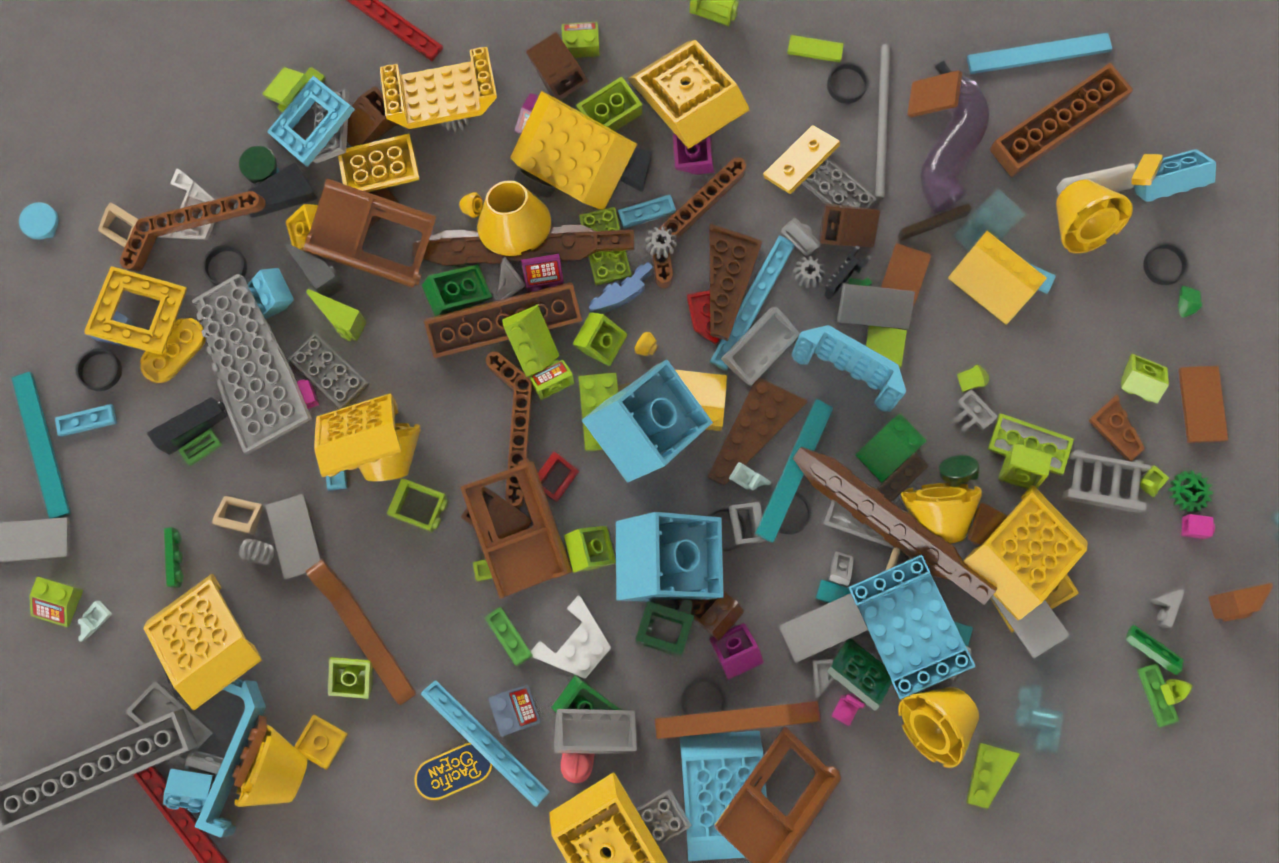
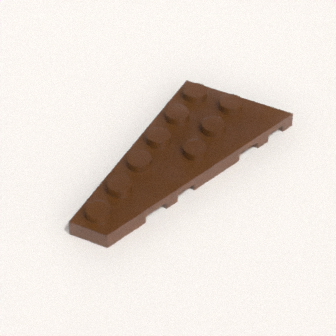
(730, 267)
(759, 420)

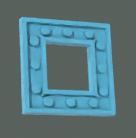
(338, 113)

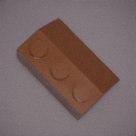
(1239, 603)

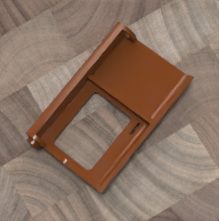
(343, 225)
(526, 555)
(757, 825)

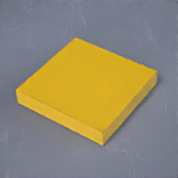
(320, 741)

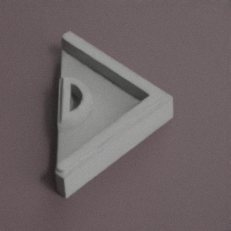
(509, 281)
(820, 676)

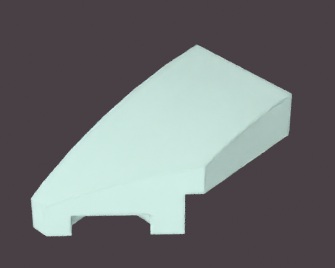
(747, 478)
(93, 619)

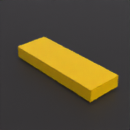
(1147, 169)

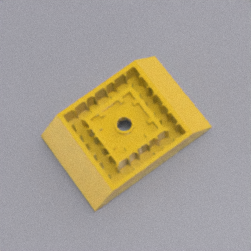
(695, 108)
(602, 819)

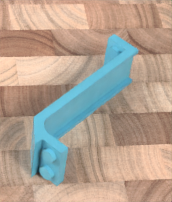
(223, 783)

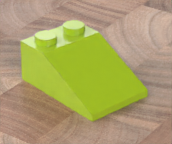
(345, 319)

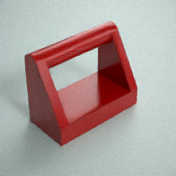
(548, 467)

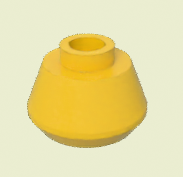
(471, 204)
(646, 344)

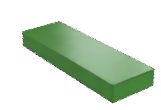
(508, 636)
(1152, 680)

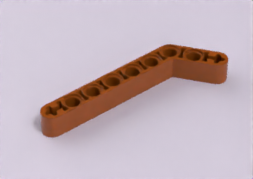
(695, 213)
(191, 221)
(517, 414)
(362, 630)
(737, 720)

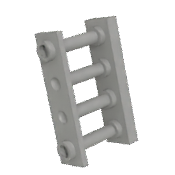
(1094, 497)

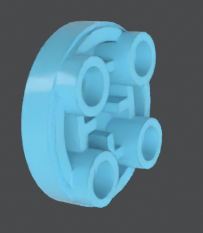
(38, 221)

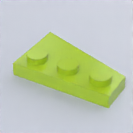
(989, 773)

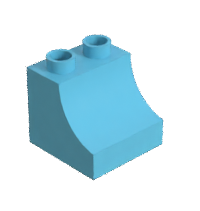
(647, 422)
(669, 557)

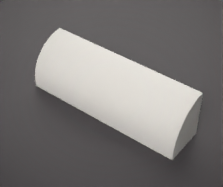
(1113, 178)

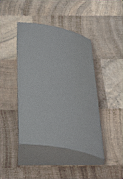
(761, 345)
(843, 520)
(1037, 629)
(158, 702)
(595, 731)

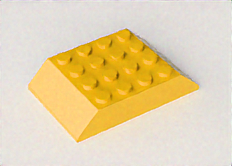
(572, 151)

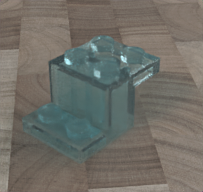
(995, 215)
(1039, 718)

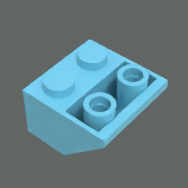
(270, 292)
(186, 790)

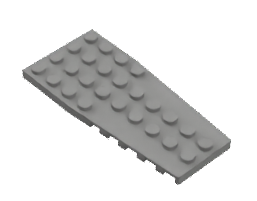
(250, 366)

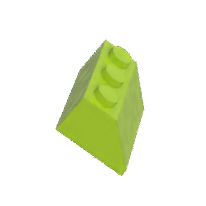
(612, 105)
(531, 340)

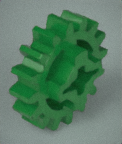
(1195, 485)

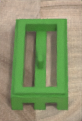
(196, 458)

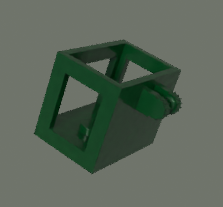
(679, 617)

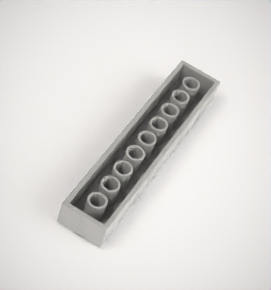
(95, 768)

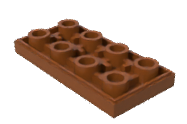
(1203, 404)

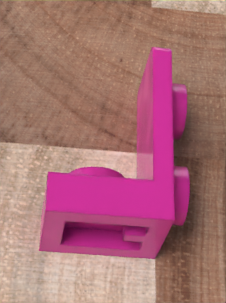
(847, 708)

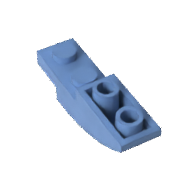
(617, 296)

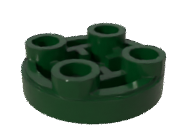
(258, 164)
(959, 469)

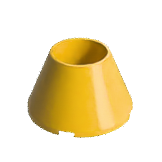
(1090, 215)
(517, 230)
(395, 466)
(943, 508)
(940, 723)
(273, 774)

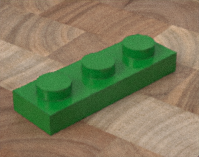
(173, 557)
(1154, 650)

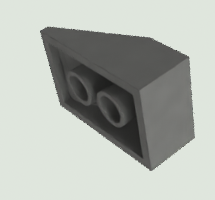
(324, 278)

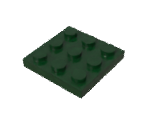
(861, 673)

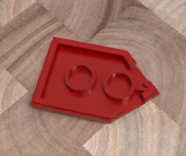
(700, 314)

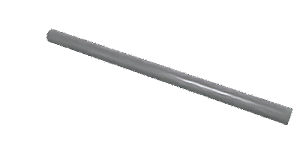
(882, 122)

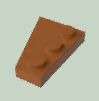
(1116, 429)
(249, 752)

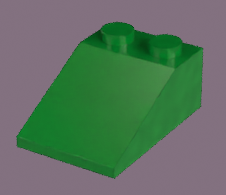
(456, 289)
(890, 447)
(582, 696)

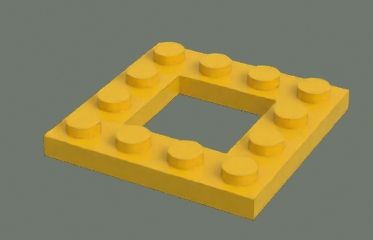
(152, 340)

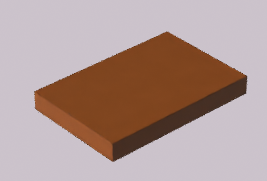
(935, 94)
(906, 269)

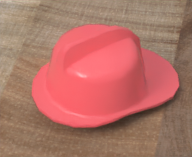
(577, 766)

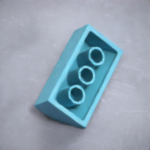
(1179, 174)

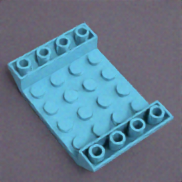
(856, 359)
(911, 627)
(712, 775)

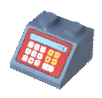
(514, 710)

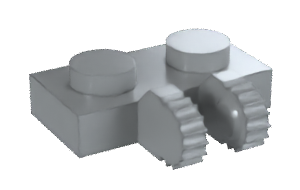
(976, 410)

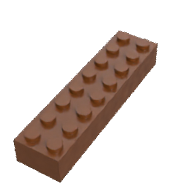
(1060, 120)
(484, 323)

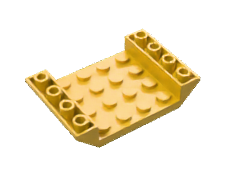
(439, 93)
(356, 435)
(1028, 554)
(200, 643)

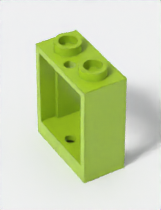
(715, 10)
(399, 499)

